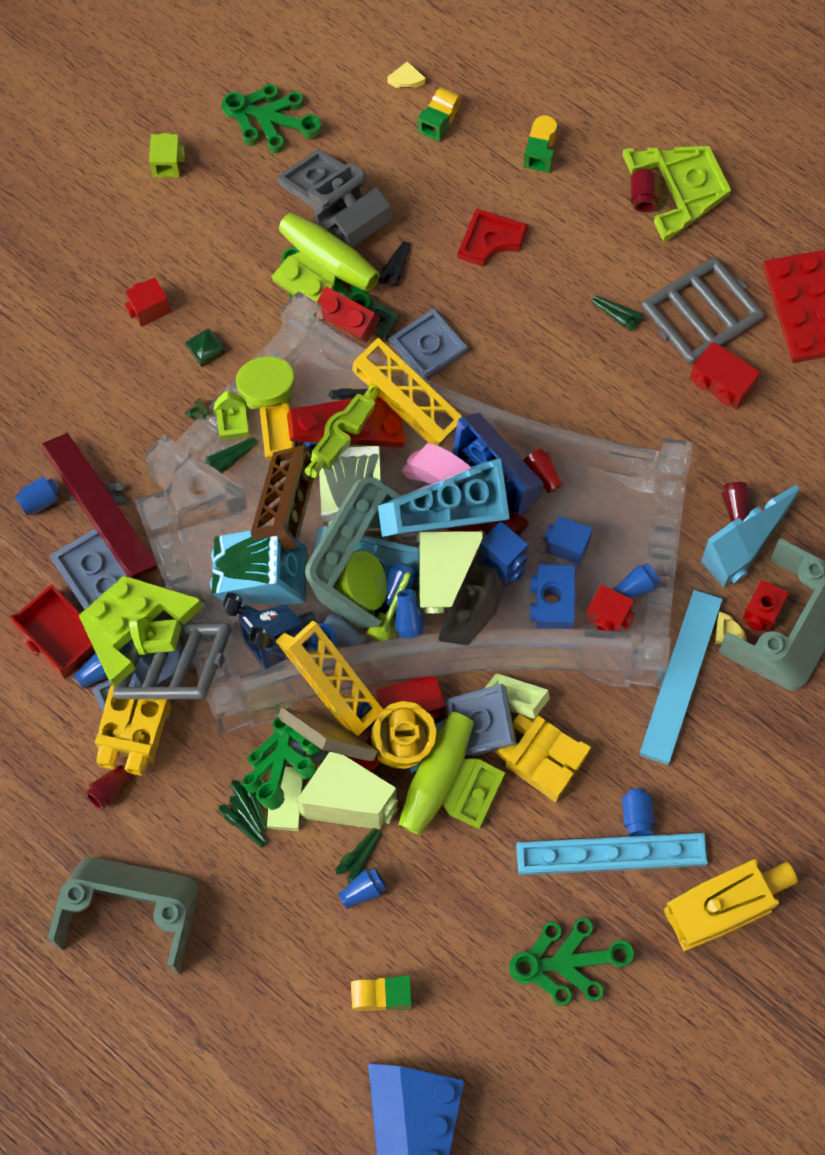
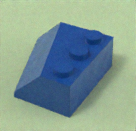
(479, 442)
(413, 1110)

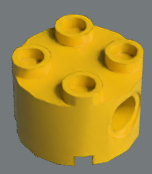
(403, 735)

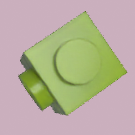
(166, 155)

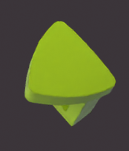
(231, 416)
(155, 635)

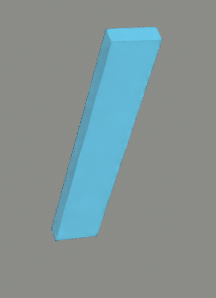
(680, 677)
(611, 854)

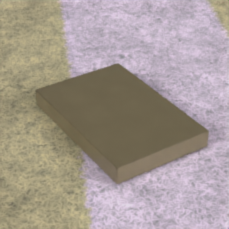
(327, 734)

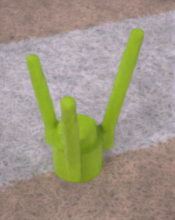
(386, 629)

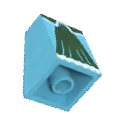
(258, 569)

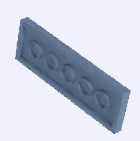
(90, 572)

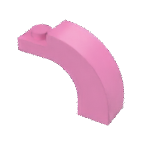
(432, 464)

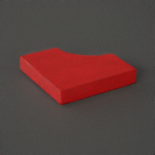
(490, 235)

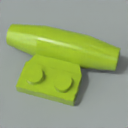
(320, 260)
(450, 781)

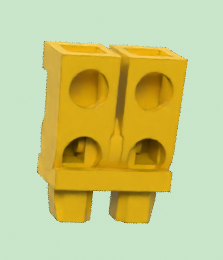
(130, 730)
(544, 756)

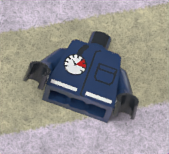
(264, 627)

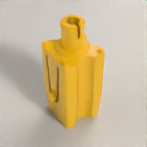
(727, 902)

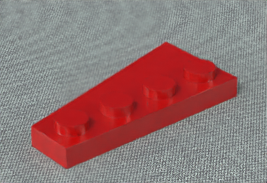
(381, 429)

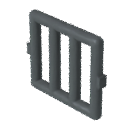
(693, 277)
(176, 689)

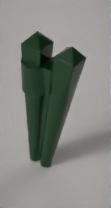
(622, 315)
(198, 411)
(228, 457)
(250, 805)
(239, 818)
(357, 858)

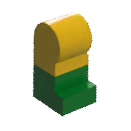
(439, 114)
(537, 152)
(381, 994)

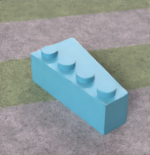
(455, 501)

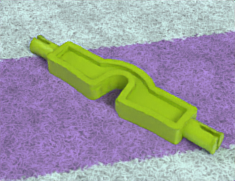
(335, 440)

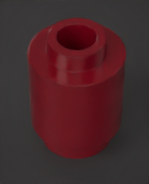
(644, 190)

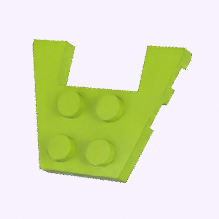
(691, 178)
(127, 599)

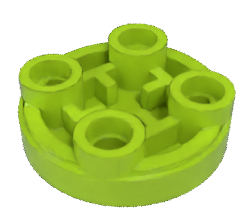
(265, 382)
(363, 580)

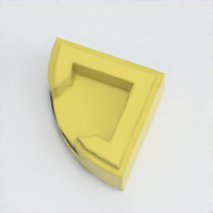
(406, 77)
(726, 624)

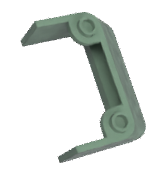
(338, 543)
(792, 658)
(171, 893)

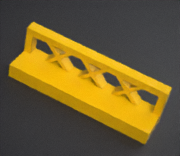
(398, 401)
(321, 682)

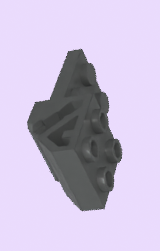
(336, 196)

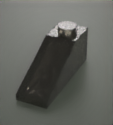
(473, 605)

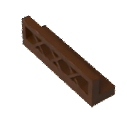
(293, 496)

